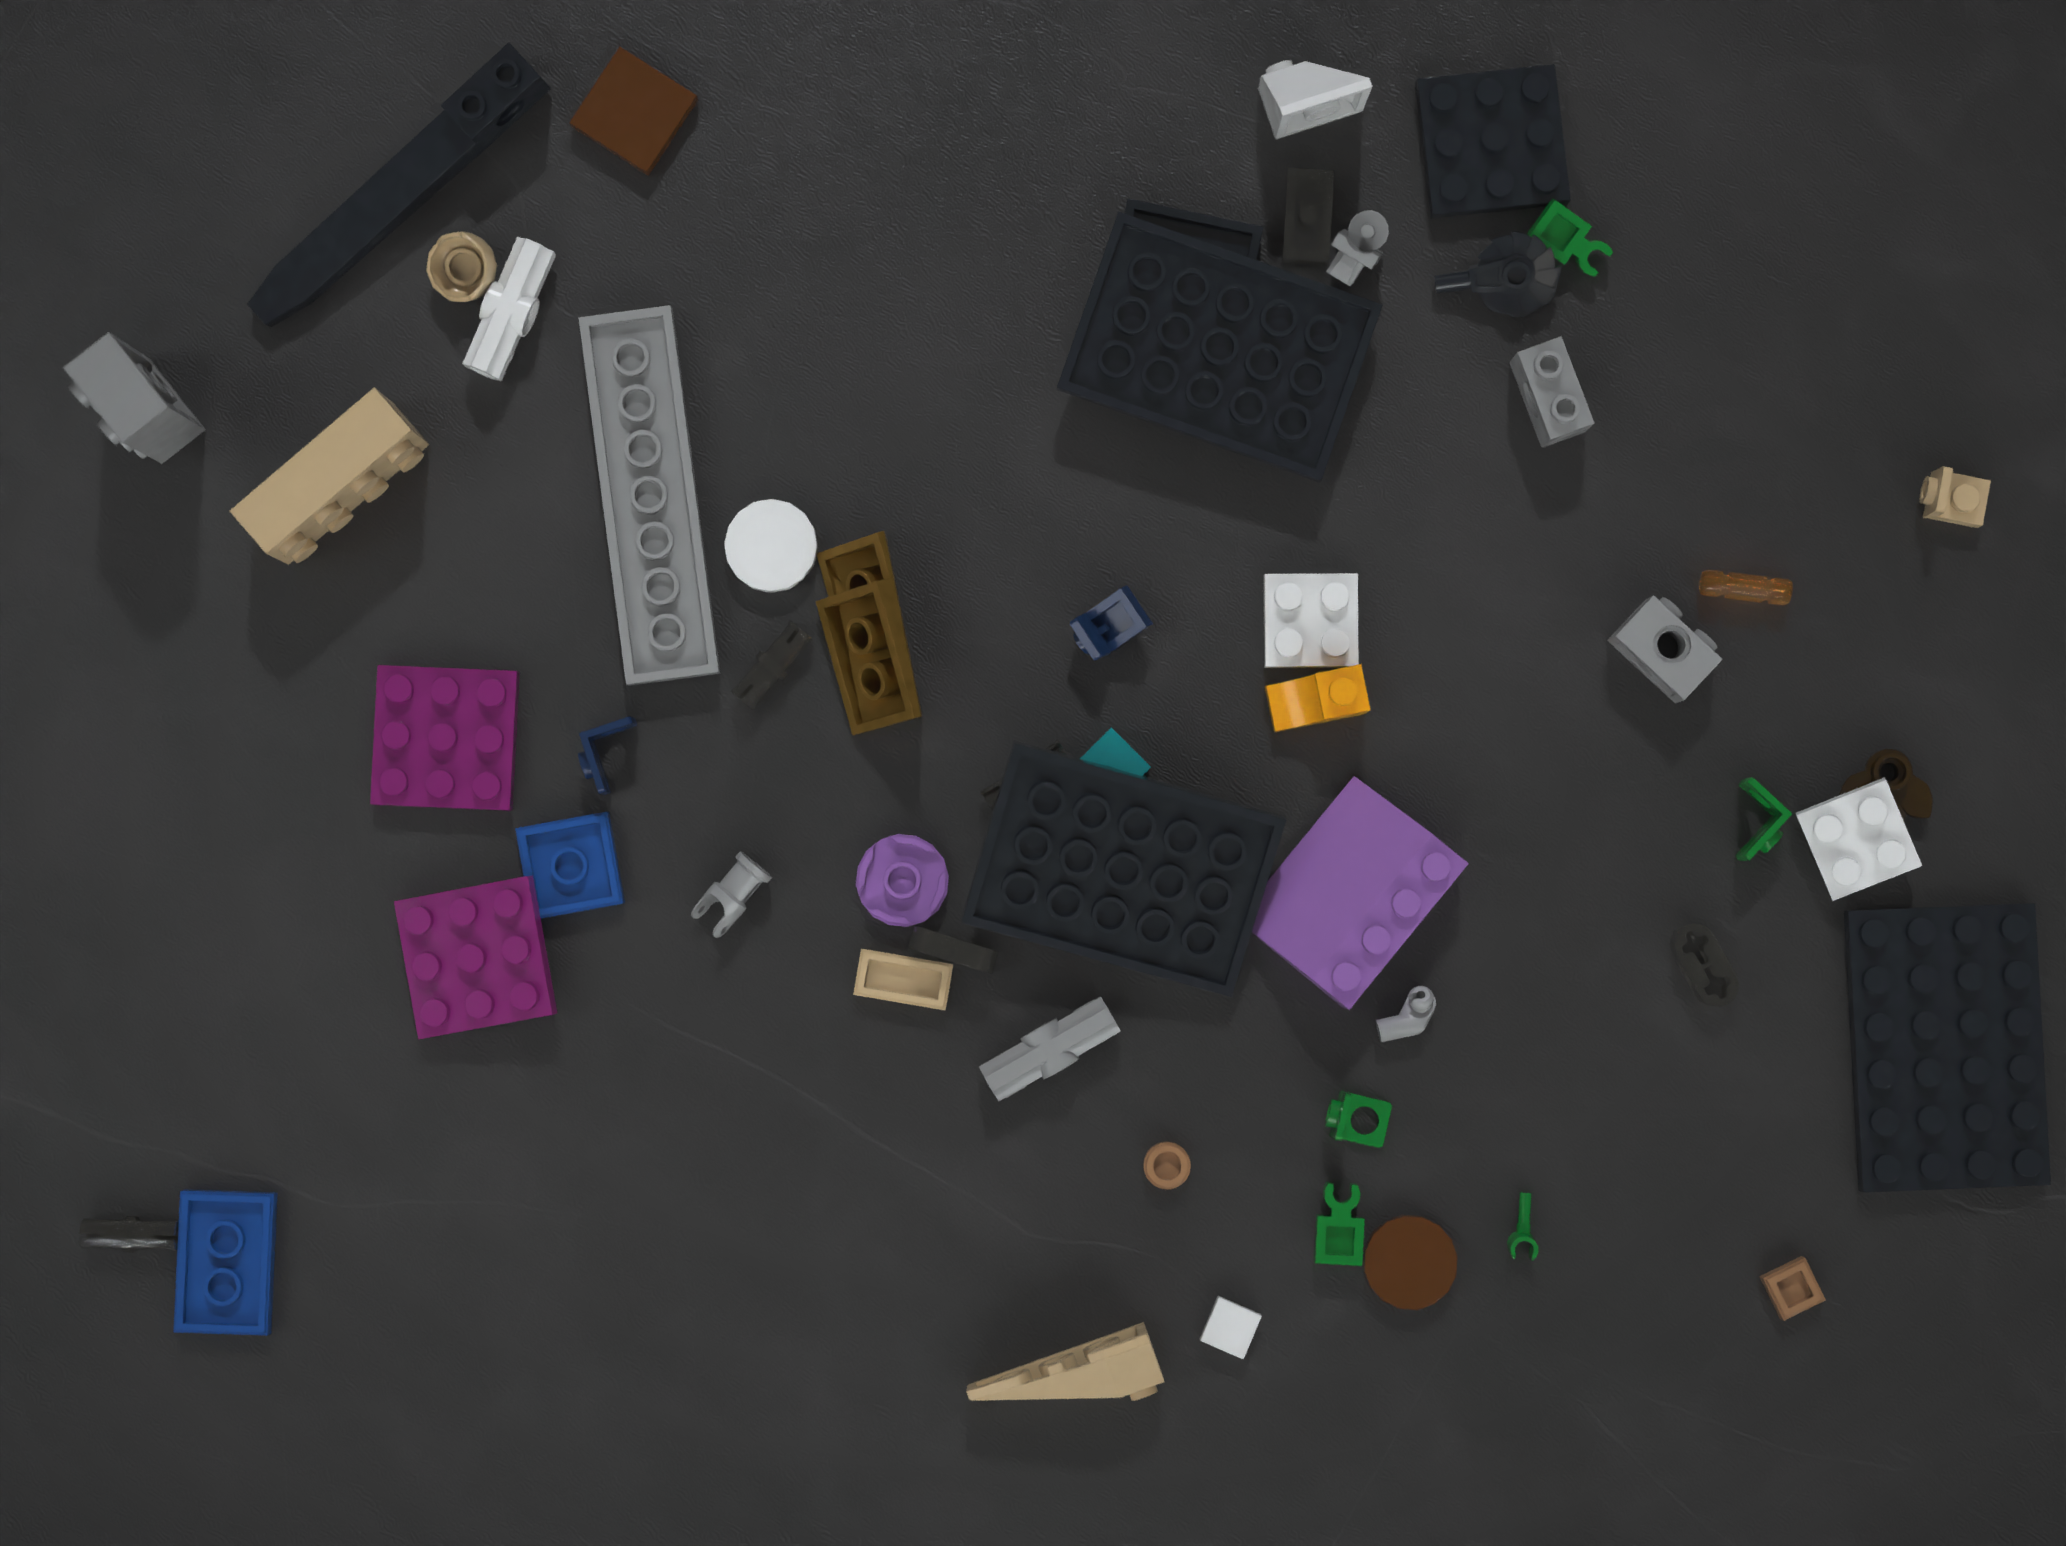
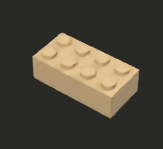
(330, 478)

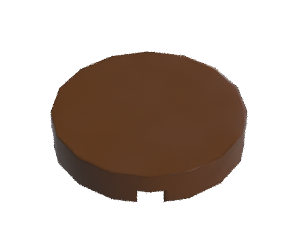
(1410, 1262)

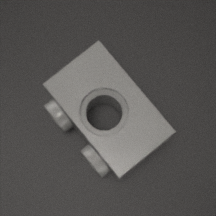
(1551, 392)
(1638, 643)

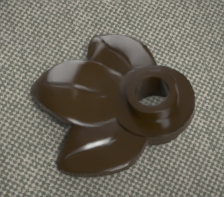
(1909, 792)

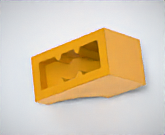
(1318, 698)

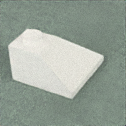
(1310, 95)

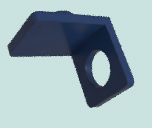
(590, 758)

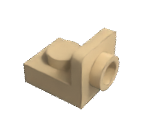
(1954, 497)

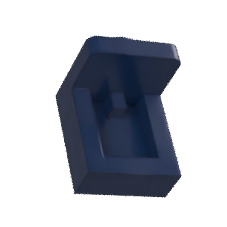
(1110, 624)

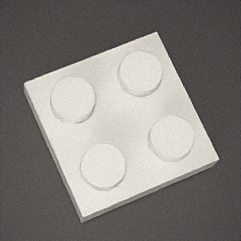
(1310, 620)
(1858, 839)

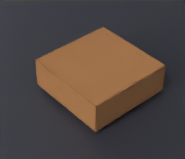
(1792, 1288)

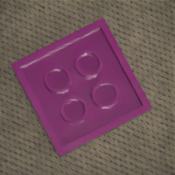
(445, 738)
(475, 957)

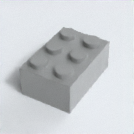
(133, 399)

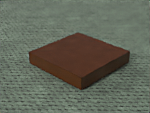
(633, 111)

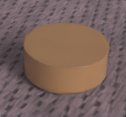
(1166, 1165)

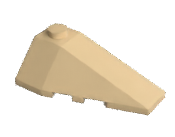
(1096, 1369)

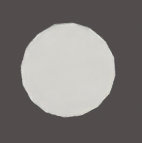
(771, 545)

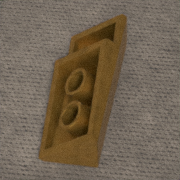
(867, 634)

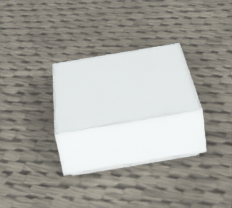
(1230, 1327)

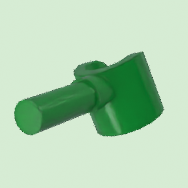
(1523, 1228)

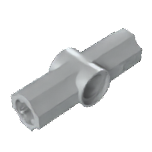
(1049, 1049)

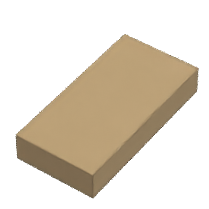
(903, 979)

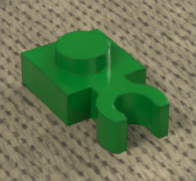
(1565, 235)
(1339, 1235)

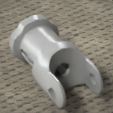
(732, 892)

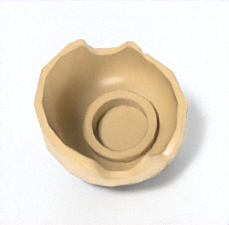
(461, 266)

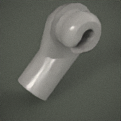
(1412, 1017)

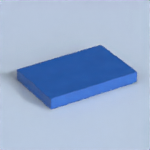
(225, 1262)

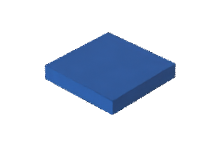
(572, 864)

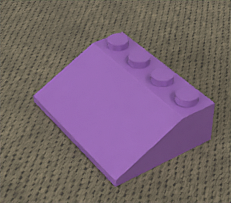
(1353, 892)

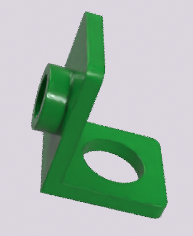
(1769, 833)
(1340, 1113)

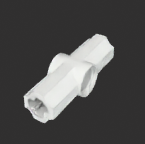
(509, 308)

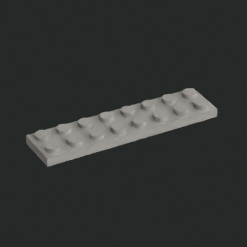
(649, 495)

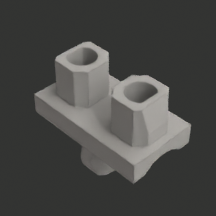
(1359, 245)

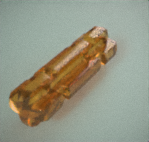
(1745, 587)

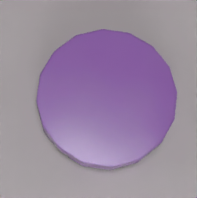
(902, 880)

